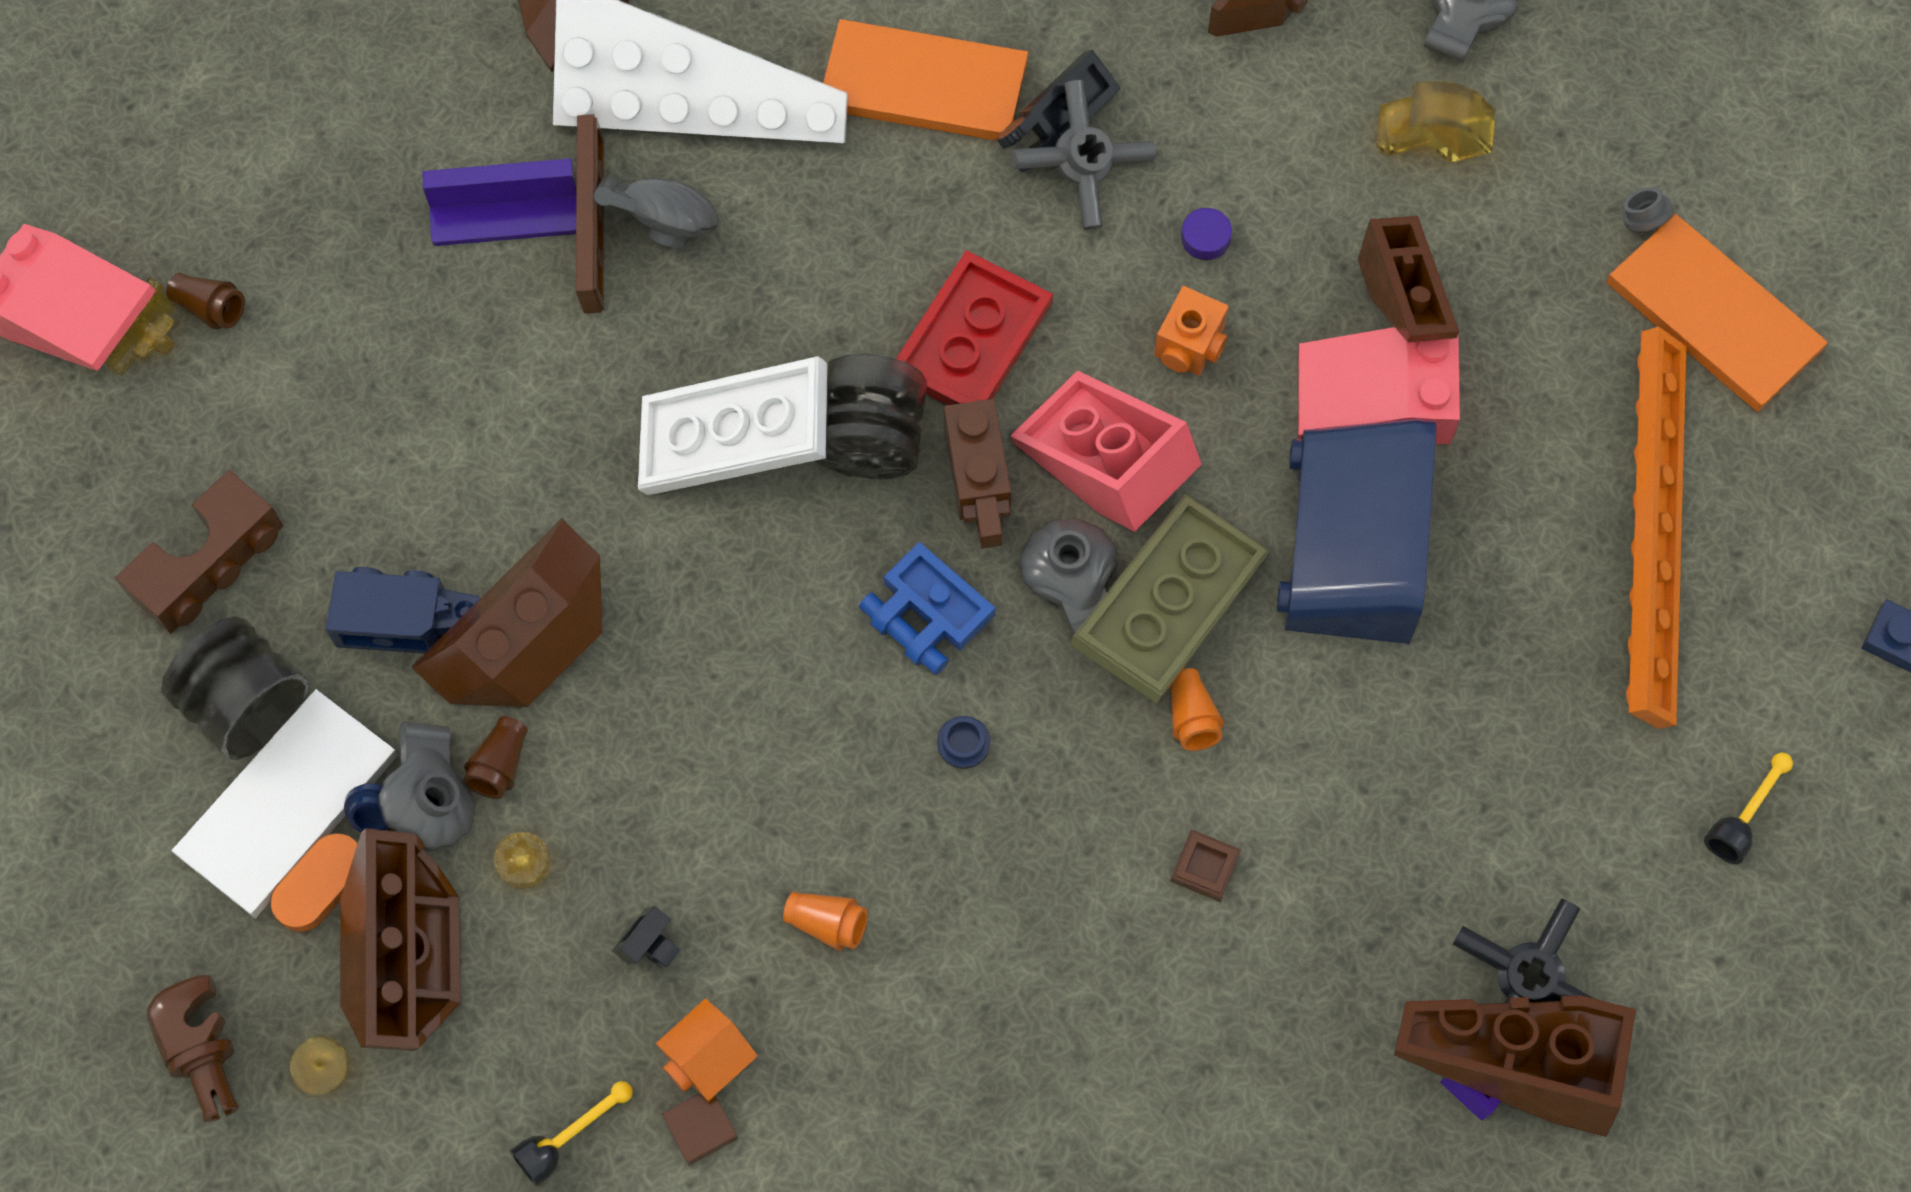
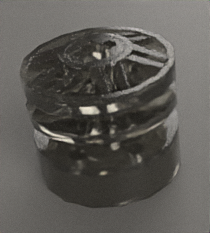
(873, 416)
(234, 687)

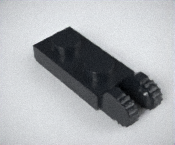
(1049, 110)

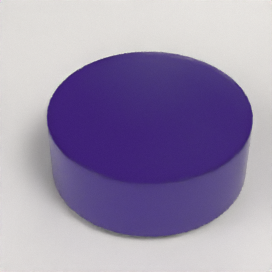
(1206, 233)

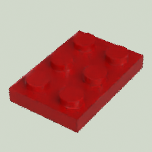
(975, 330)

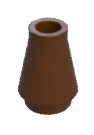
(210, 300)
(496, 760)

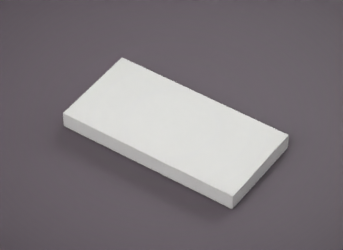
(733, 426)
(283, 802)

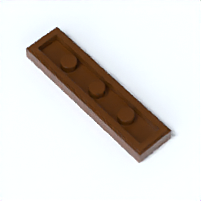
(589, 215)

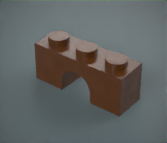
(176, 587)

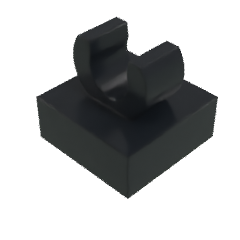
(646, 939)

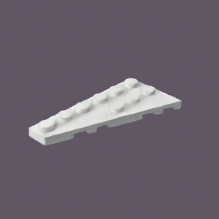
(669, 78)

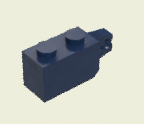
(392, 610)

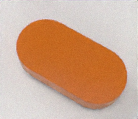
(314, 883)

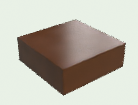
(1205, 865)
(699, 1127)

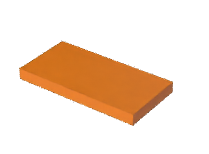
(926, 79)
(1717, 312)

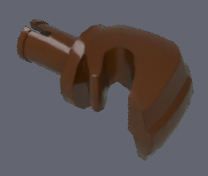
(193, 1050)

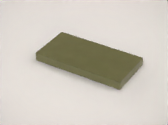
(1170, 598)

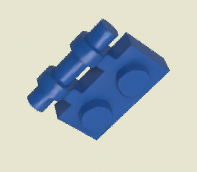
(937, 596)

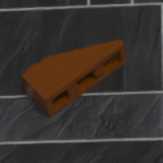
(1405, 279)

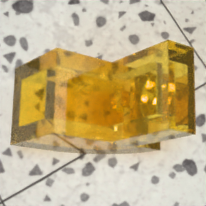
(1441, 115)

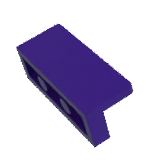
(501, 201)

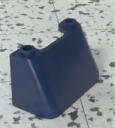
(1361, 530)

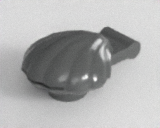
(1461, 22)
(664, 205)
(1069, 566)
(425, 791)

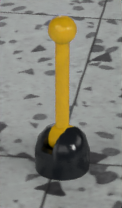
(1732, 836)
(540, 1156)

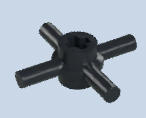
(1542, 952)

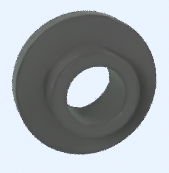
(1646, 210)

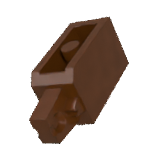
(978, 467)

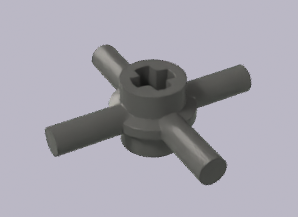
(1091, 142)

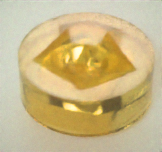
(522, 860)
(319, 1065)

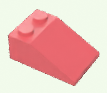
(65, 298)
(1379, 380)
(1109, 448)

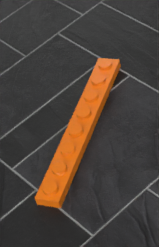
(1657, 530)

